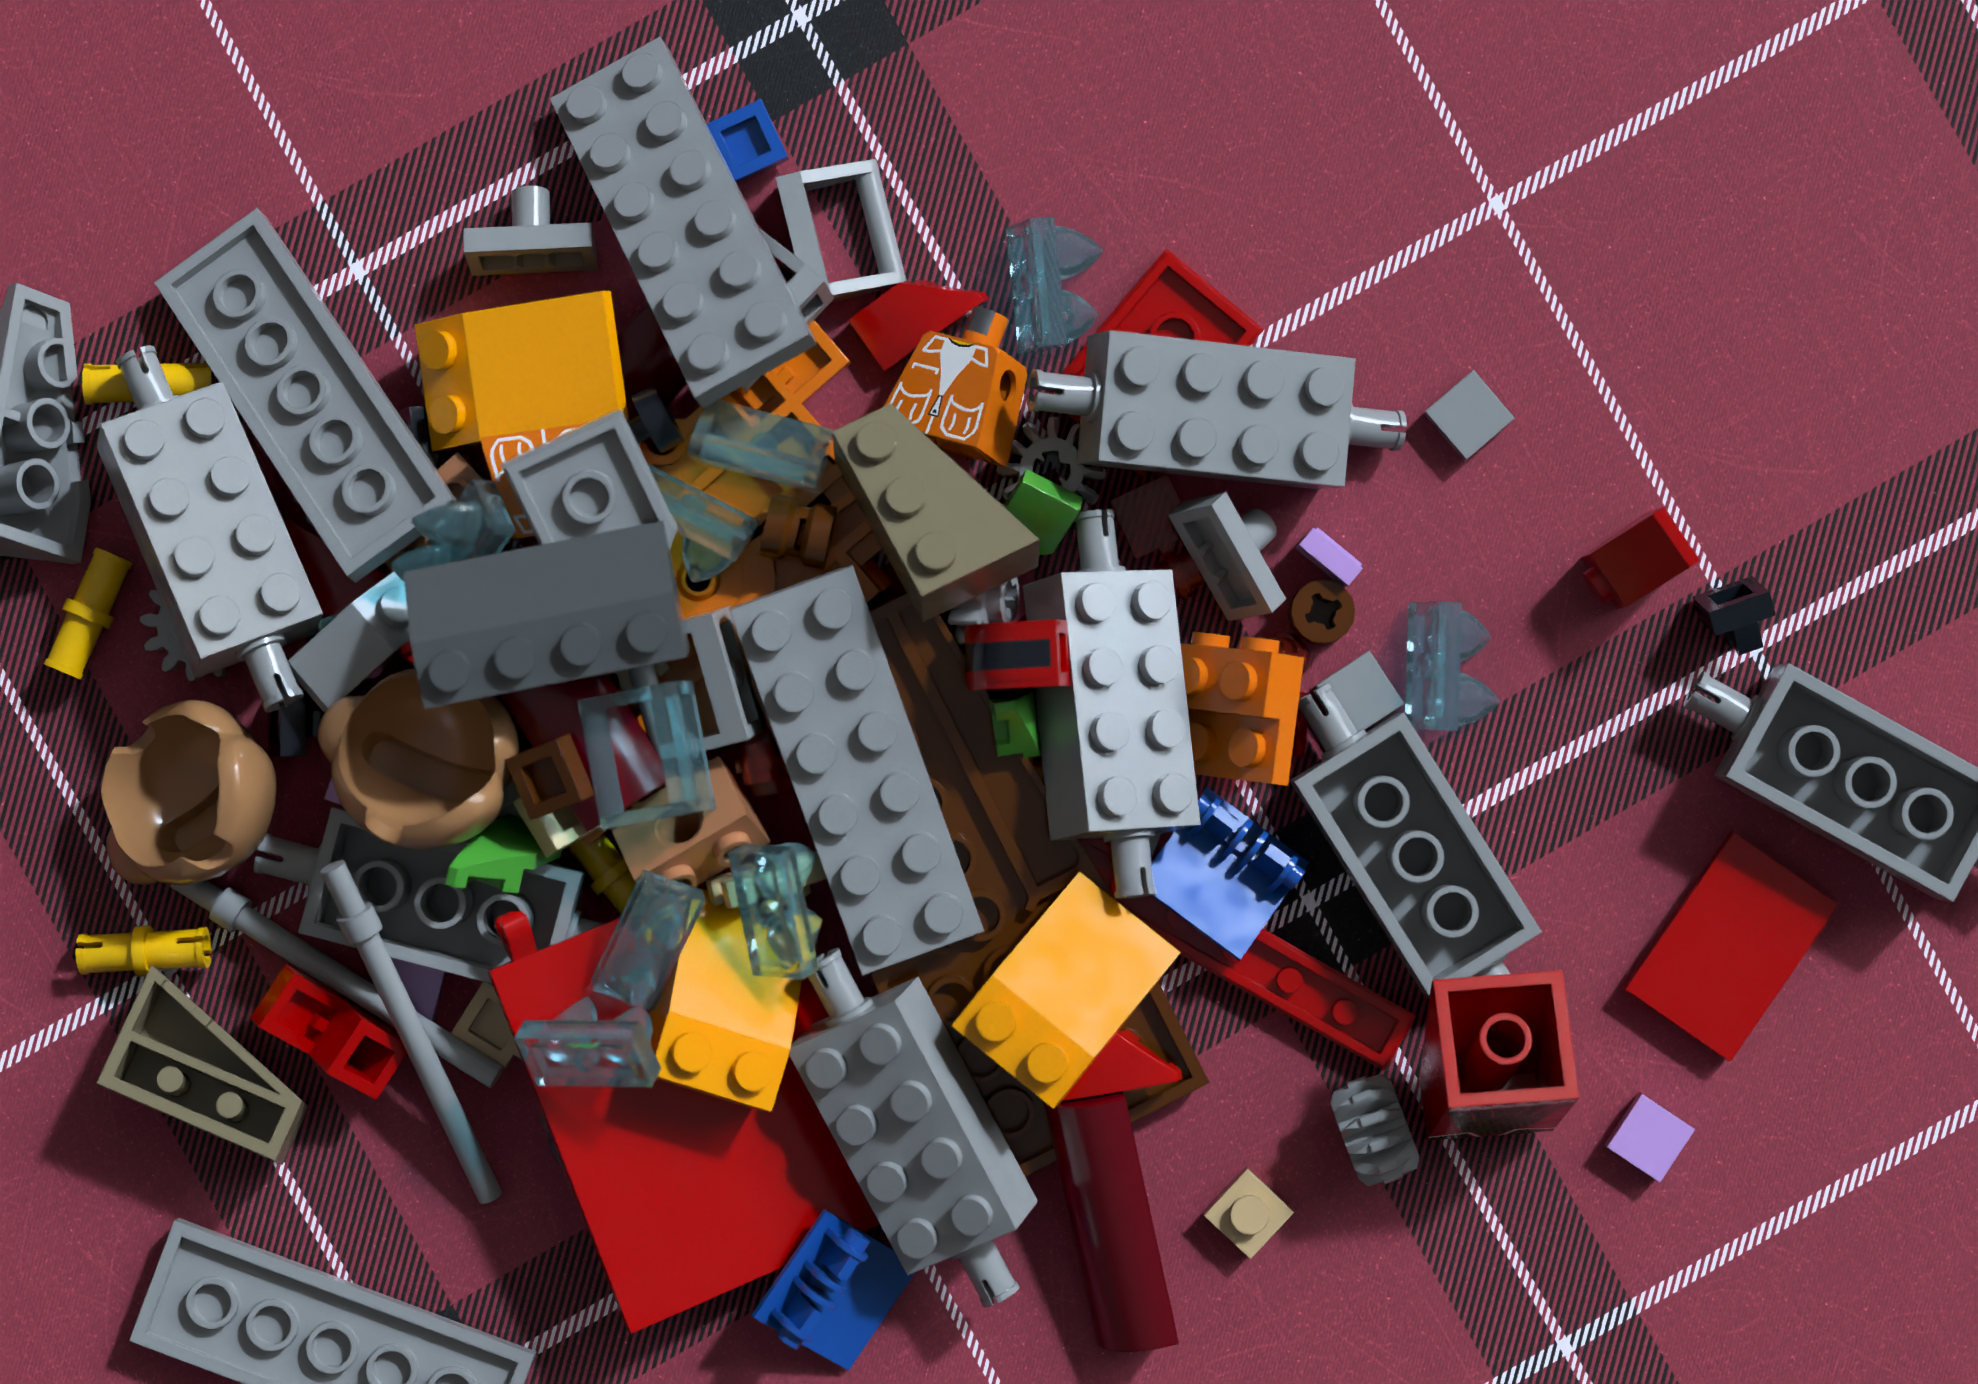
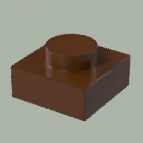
(549, 776)

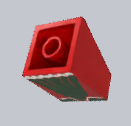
(1497, 1056)

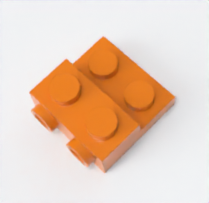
(1241, 707)

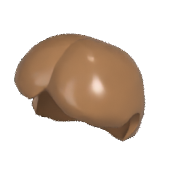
(418, 771)
(187, 796)

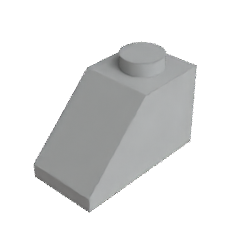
(355, 644)

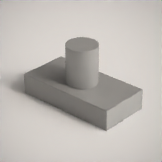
(531, 241)
(1229, 553)

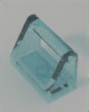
(761, 445)
(679, 745)

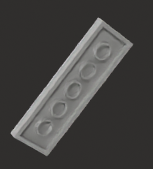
(682, 222)
(305, 393)
(856, 769)
(293, 1324)

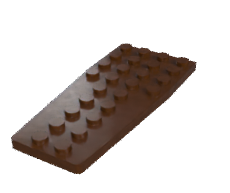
(1011, 868)

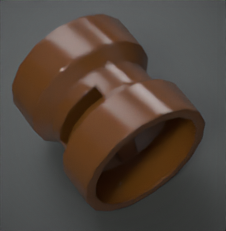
(783, 530)

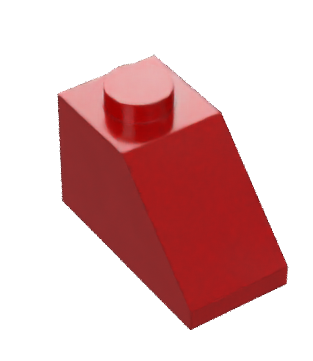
(1638, 559)

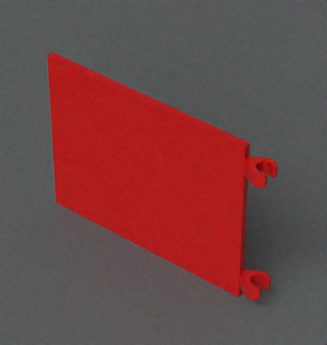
(669, 1179)

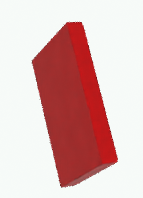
(1175, 304)
(1730, 946)

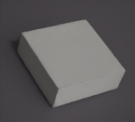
(1469, 415)
(1364, 691)

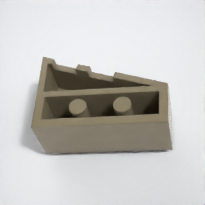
(929, 514)
(199, 1074)

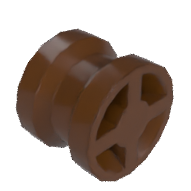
(1312, 616)

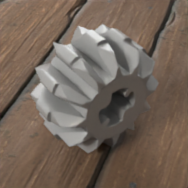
(1052, 446)
(1374, 1130)

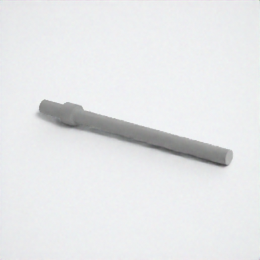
(234, 911)
(362, 927)

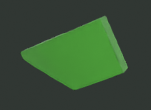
(1043, 509)
(1015, 723)
(498, 856)

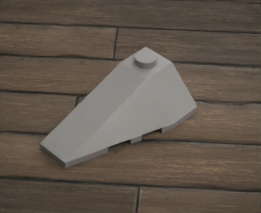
(40, 475)

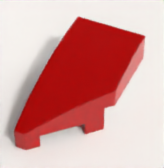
(906, 312)
(1123, 1067)

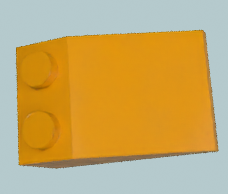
(519, 369)
(1066, 989)
(718, 1022)

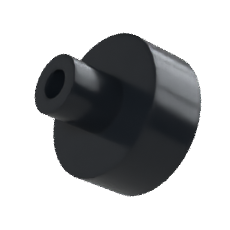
(654, 420)

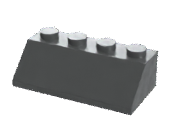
(544, 614)

